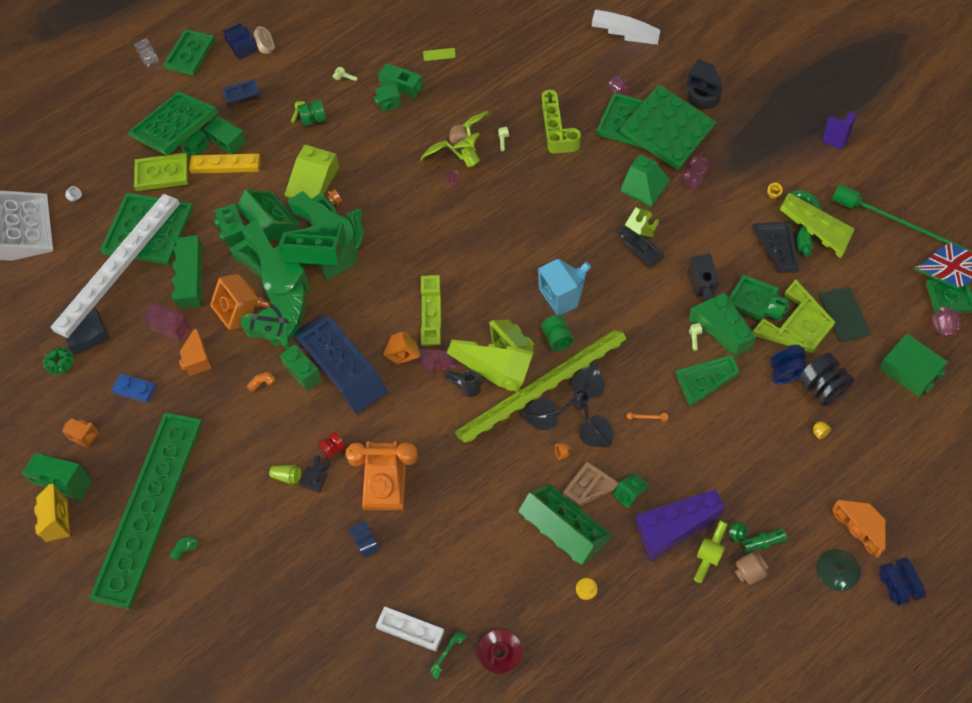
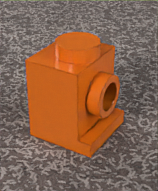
(80, 432)

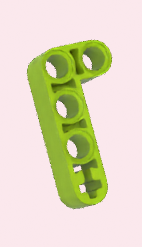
(557, 139)

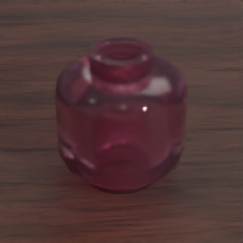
(947, 321)

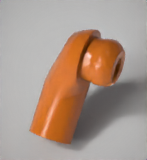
(259, 379)

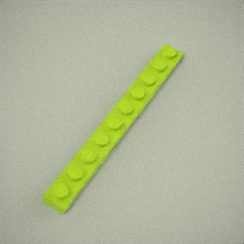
(536, 388)

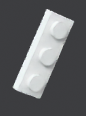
(410, 628)

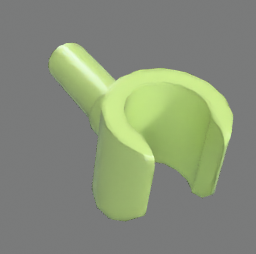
(340, 72)
(503, 132)
(695, 330)

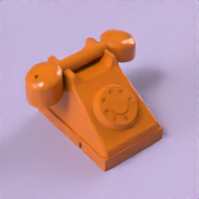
(383, 472)

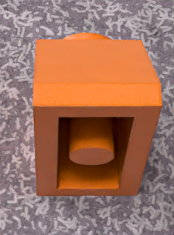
(401, 348)
(194, 355)

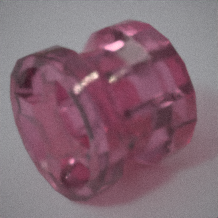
(618, 85)

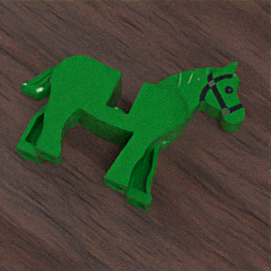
(286, 281)

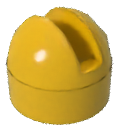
(775, 188)
(821, 429)

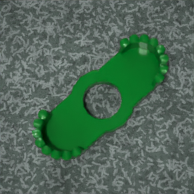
(436, 669)

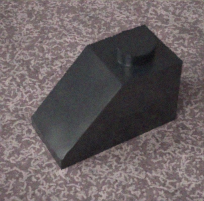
(705, 78)

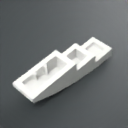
(622, 25)

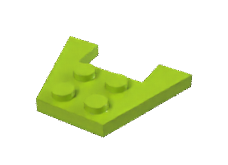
(805, 326)

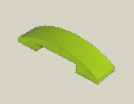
(431, 310)

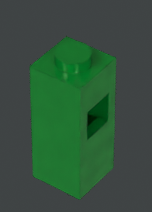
(405, 81)

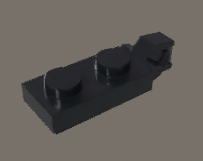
(641, 247)

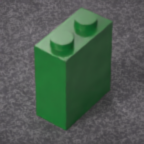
(914, 365)

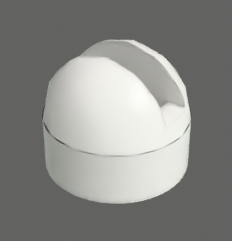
(73, 194)

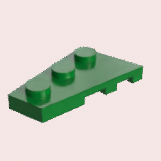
(706, 377)

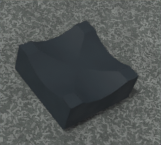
(88, 333)

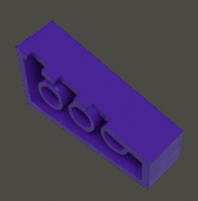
(676, 522)

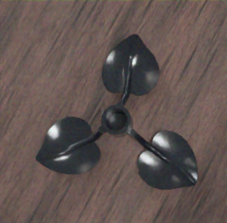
(586, 384)

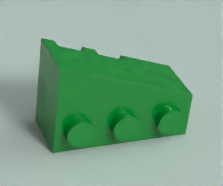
(313, 246)
(65, 475)

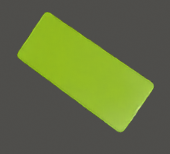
(439, 54)

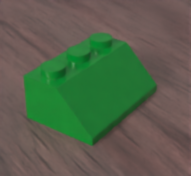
(268, 211)

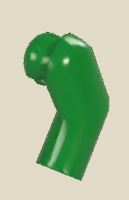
(183, 545)

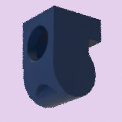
(363, 538)

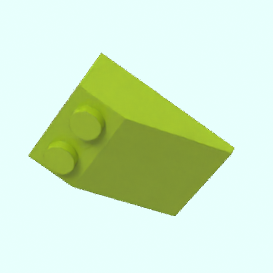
(312, 172)

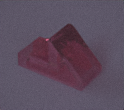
(432, 359)

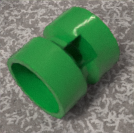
(312, 113)
(557, 333)

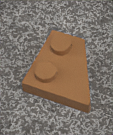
(589, 485)

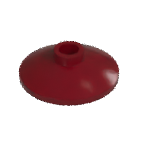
(499, 641)

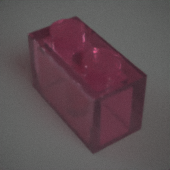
(167, 322)

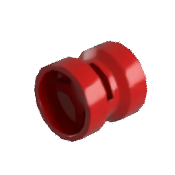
(327, 447)

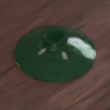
(833, 577)

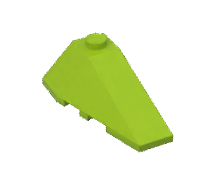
(499, 365)

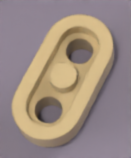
(264, 40)

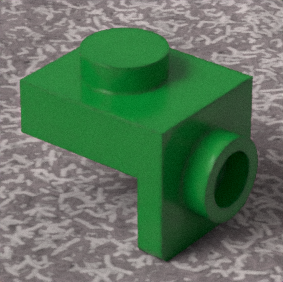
(630, 489)

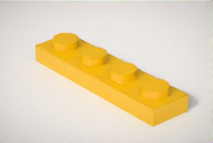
(225, 163)

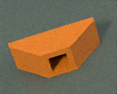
(863, 523)

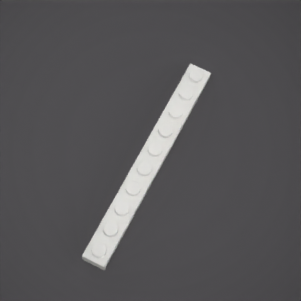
(114, 266)

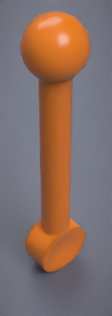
(663, 417)

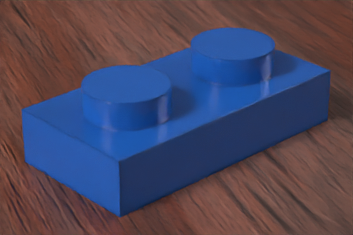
(134, 388)

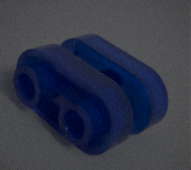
(788, 364)
(897, 591)

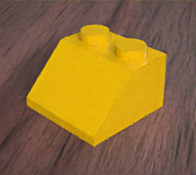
(52, 514)

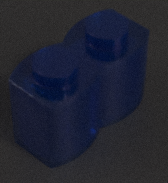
(240, 41)

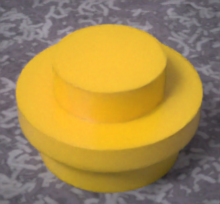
(586, 589)

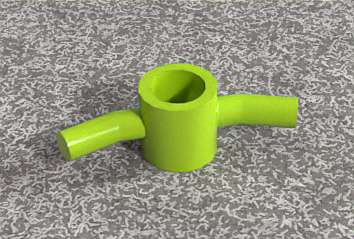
(710, 551)

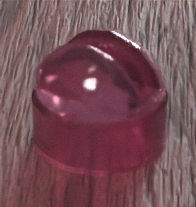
(450, 176)

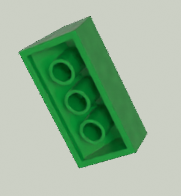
(564, 523)

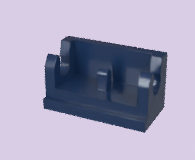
(241, 91)

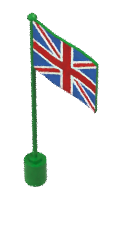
(948, 264)

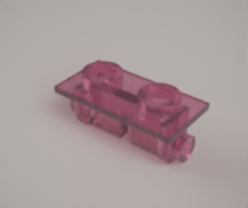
(692, 175)

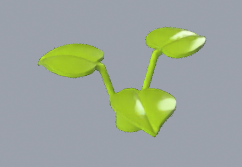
(468, 153)

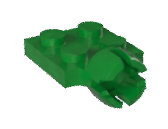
(758, 299)

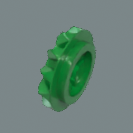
(63, 364)

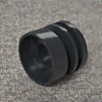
(825, 379)

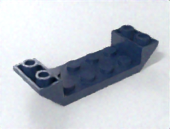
(341, 362)

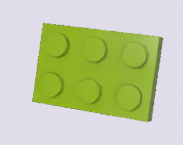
(161, 172)

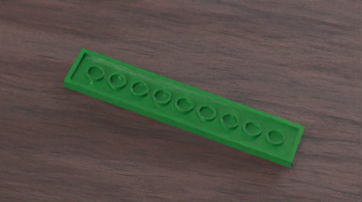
(146, 512)

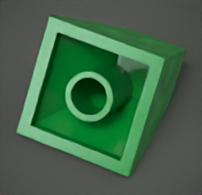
(645, 181)

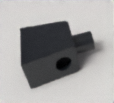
(703, 276)

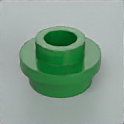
(738, 531)

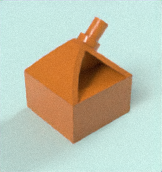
(234, 299)

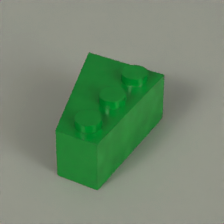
(724, 323)

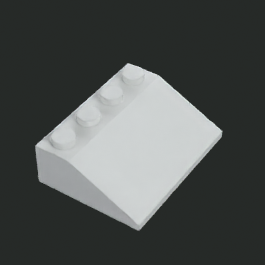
(24, 225)

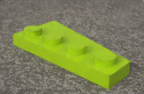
(829, 229)

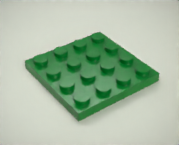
(173, 123)
(668, 127)
(160, 246)

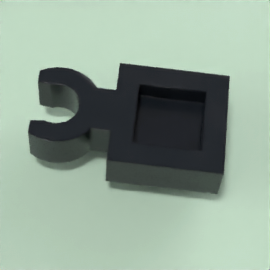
(315, 477)

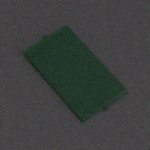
(845, 311)

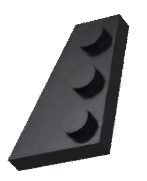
(779, 244)

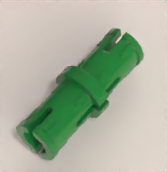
(764, 540)

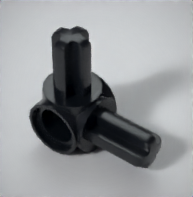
(468, 382)

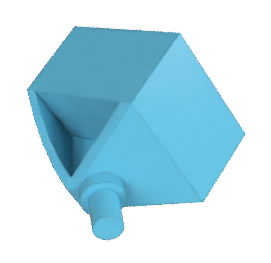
(562, 285)

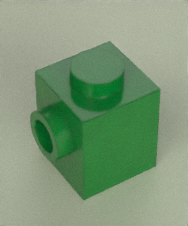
(387, 97)

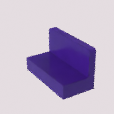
(839, 131)

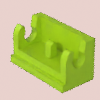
(639, 222)

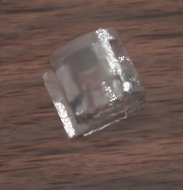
(146, 52)

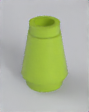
(286, 473)

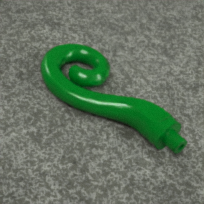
(804, 240)

